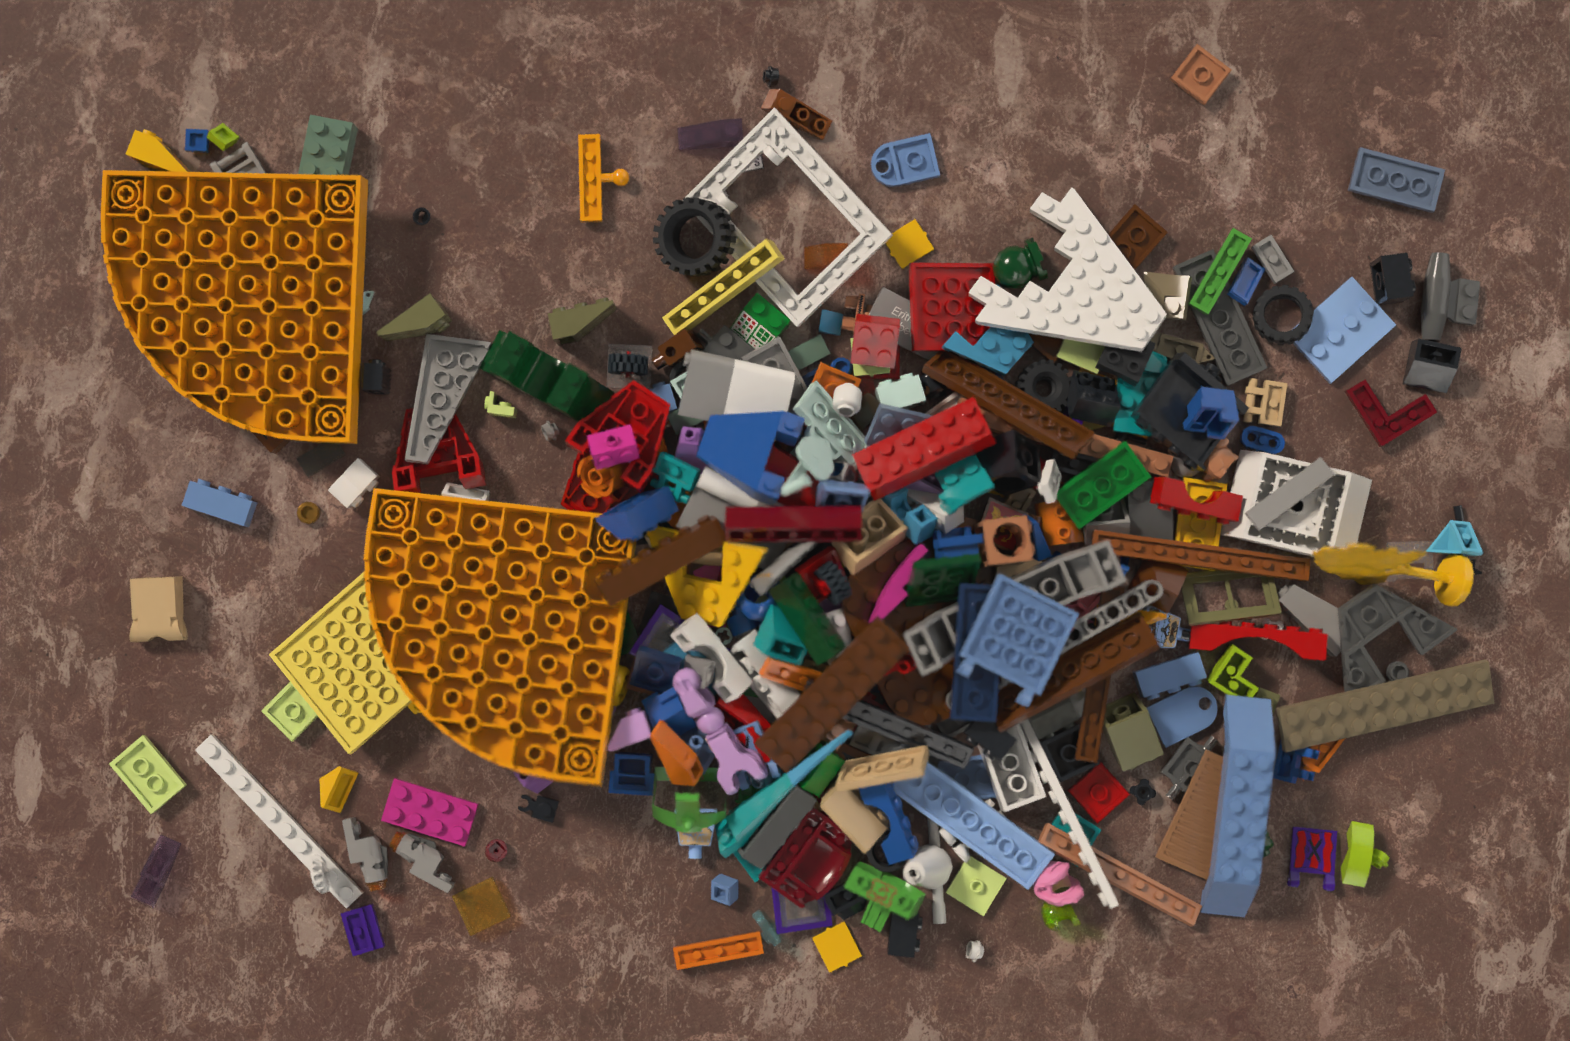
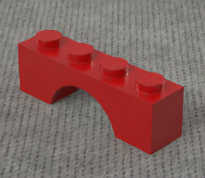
(1172, 494)

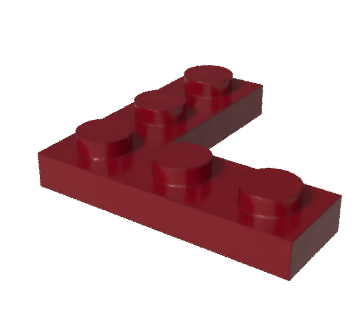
(1385, 427)

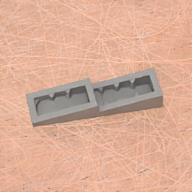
(1289, 494)

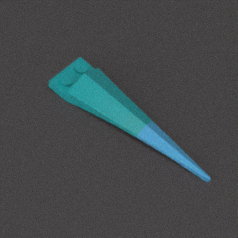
(749, 814)

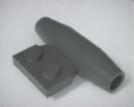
(1446, 298)

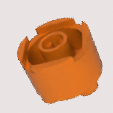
(602, 481)

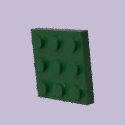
(939, 579)

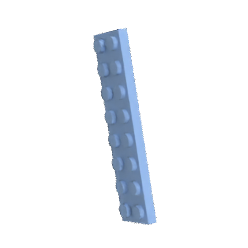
(976, 824)

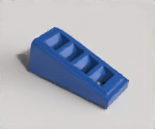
(1036, 537)

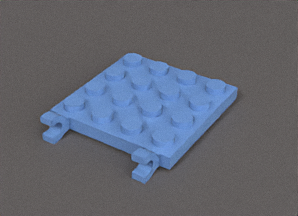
(1018, 636)

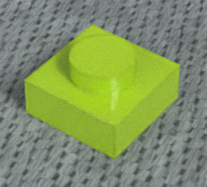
(222, 137)

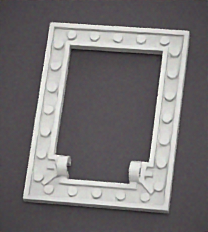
(779, 135)

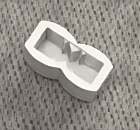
(354, 483)

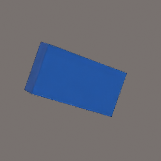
(1246, 281)

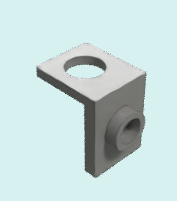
(703, 667)

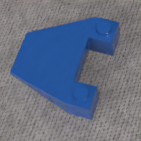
(740, 447)

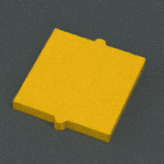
(909, 244)
(836, 946)

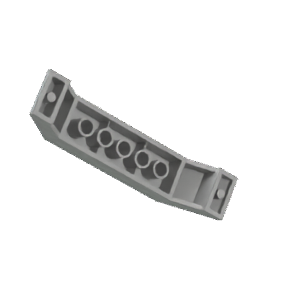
(1059, 579)

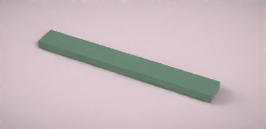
(801, 355)

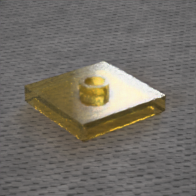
(481, 906)

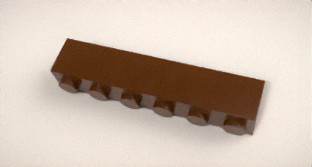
(660, 560)

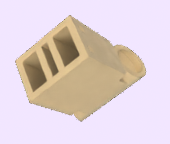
(157, 609)

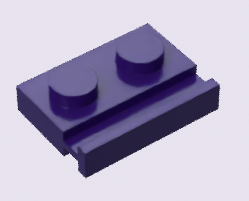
(362, 929)

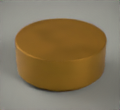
(308, 512)

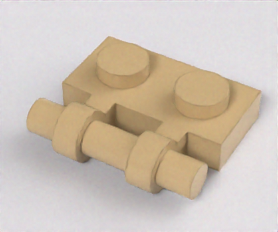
(1271, 405)

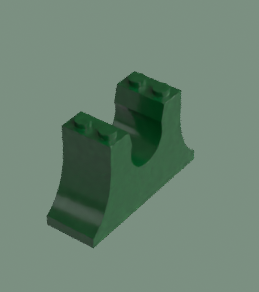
(544, 377)

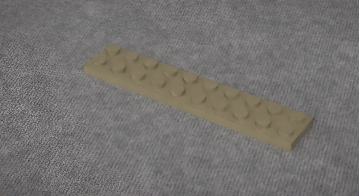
(1385, 705)

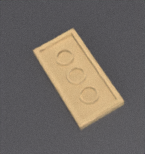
(883, 768)

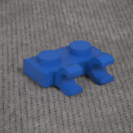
(1288, 764)

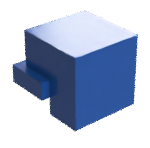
(1212, 412)
(956, 542)
(670, 709)
(632, 774)

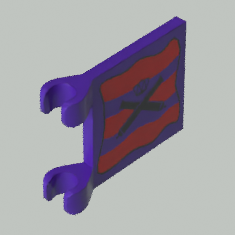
(1313, 853)

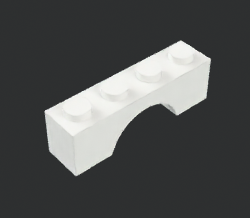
(730, 677)

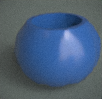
(748, 605)

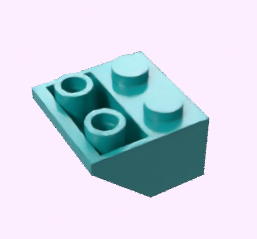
(778, 638)

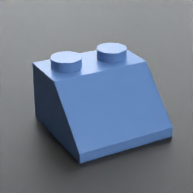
(841, 494)

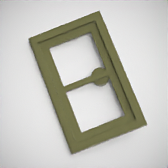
(1231, 610)

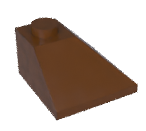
(1168, 575)

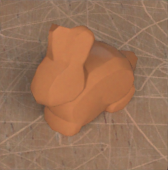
(1218, 461)

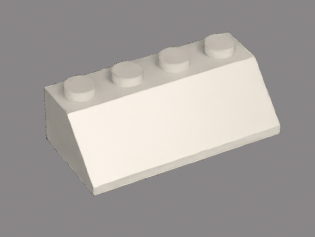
(1015, 777)

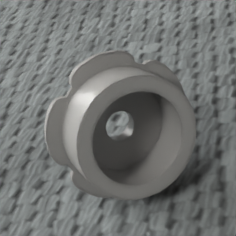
(550, 431)

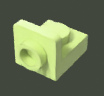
(504, 409)

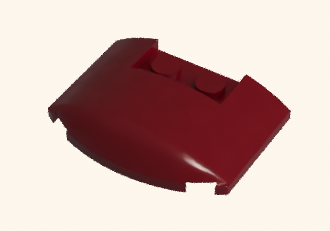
(809, 860)

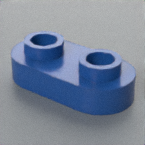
(1261, 440)

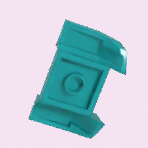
(1131, 395)
(962, 483)

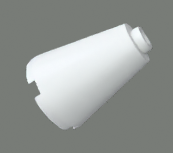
(929, 867)

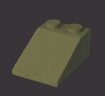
(421, 319)

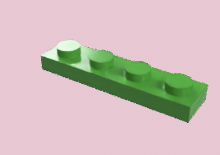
(1220, 271)

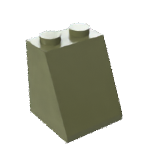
(1130, 732)

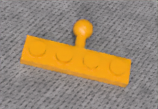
(591, 177)

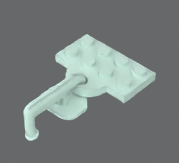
(825, 439)

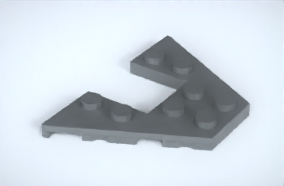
(1369, 616)

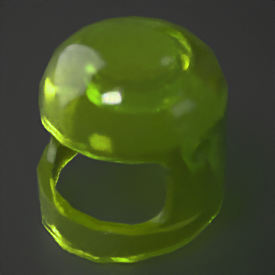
(1054, 914)

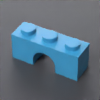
(919, 521)

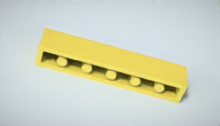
(724, 287)

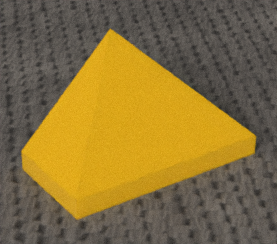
(336, 788)

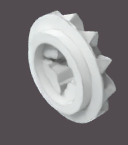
(320, 875)

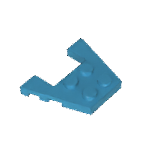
(995, 350)

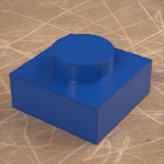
(197, 141)

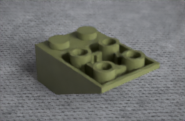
(577, 322)

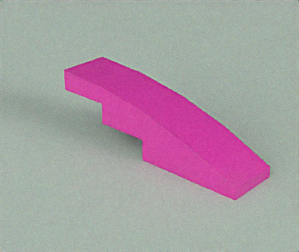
(893, 590)

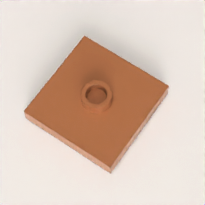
(1200, 74)

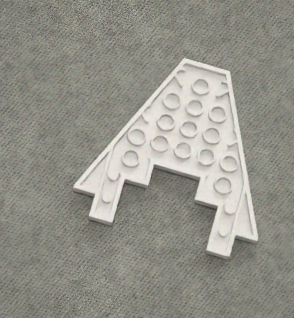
(1094, 298)

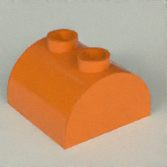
(1057, 525)

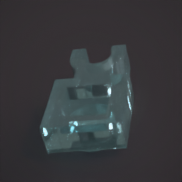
(769, 933)

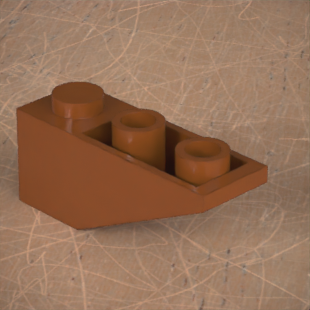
(797, 113)

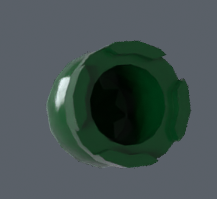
(1019, 265)

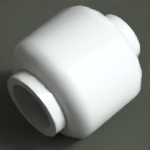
(847, 400)

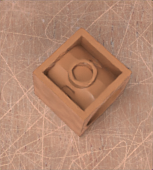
(1019, 527)

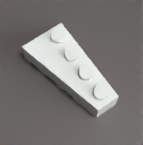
(773, 694)

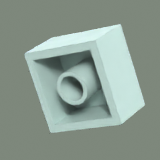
(903, 393)

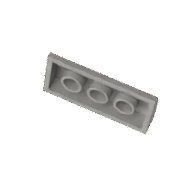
(782, 566)

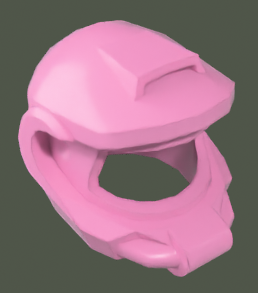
(1055, 877)

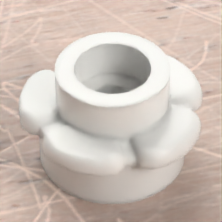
(974, 950)

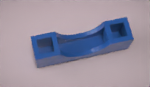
(900, 842)

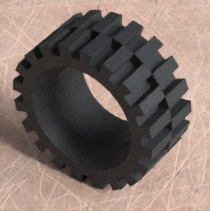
(670, 232)

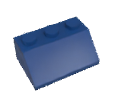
(639, 513)

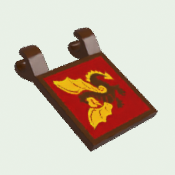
(1004, 538)

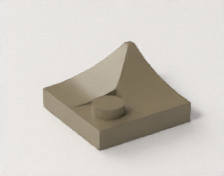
(1170, 292)

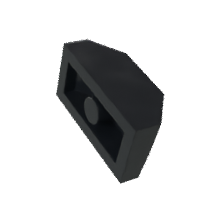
(844, 901)

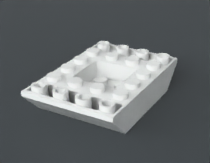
(1328, 516)

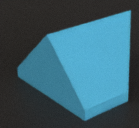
(1457, 538)

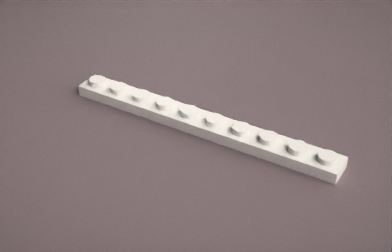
(1067, 816)
(276, 817)

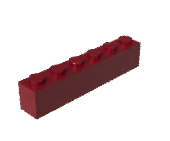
(793, 524)

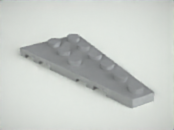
(443, 381)

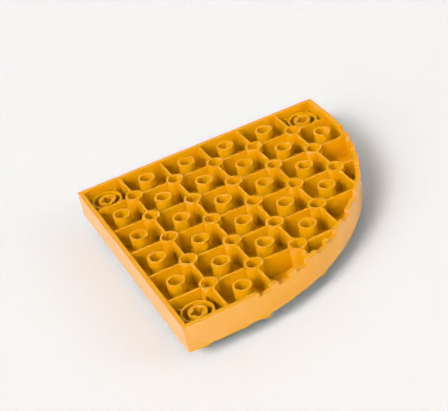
(245, 292)
(500, 626)

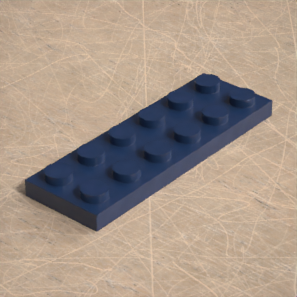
(973, 695)

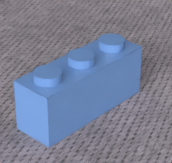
(219, 502)
(1170, 675)

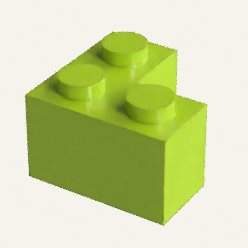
(1228, 672)

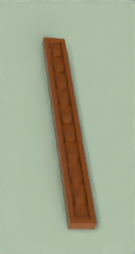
(1205, 556)

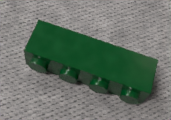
(807, 618)

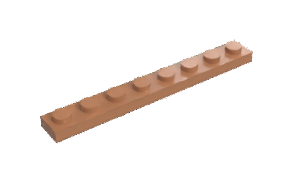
(1124, 877)

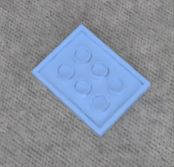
(1343, 330)

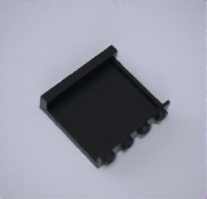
(1165, 410)

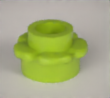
(1379, 859)

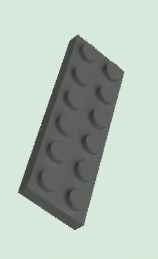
(1224, 327)

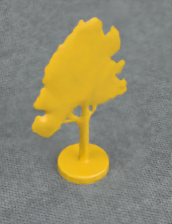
(1365, 566)

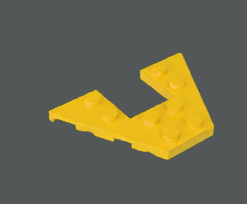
(709, 597)

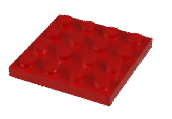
(943, 304)

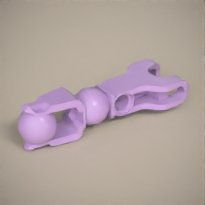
(720, 736)

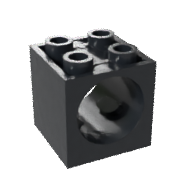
(1012, 462)

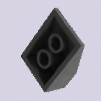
(1145, 517)

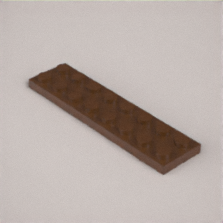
(1135, 238)
(1009, 403)
(1080, 669)
(832, 694)

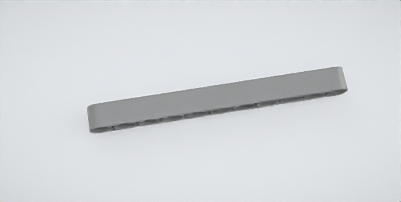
(1104, 621)

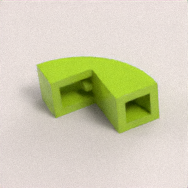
(1359, 854)

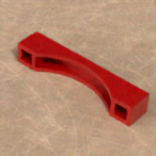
(1306, 644)

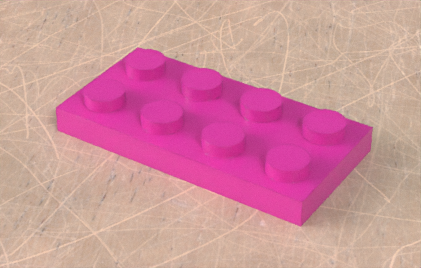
(429, 812)

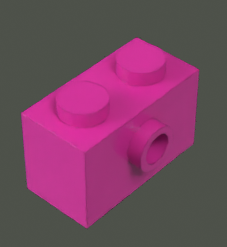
(618, 451)

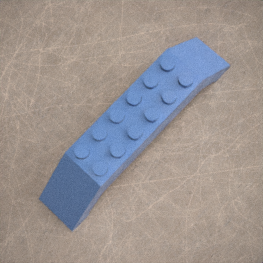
(1241, 806)

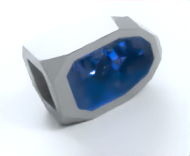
(843, 472)

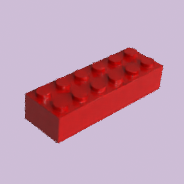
(923, 448)

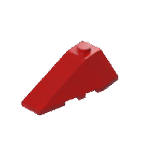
(740, 712)

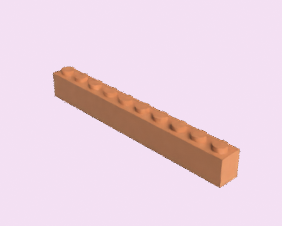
(1155, 463)

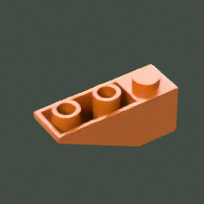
(677, 757)

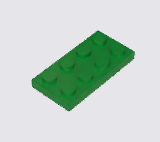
(1102, 484)

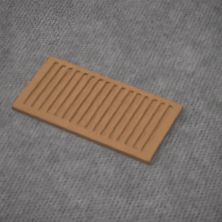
(1191, 832)

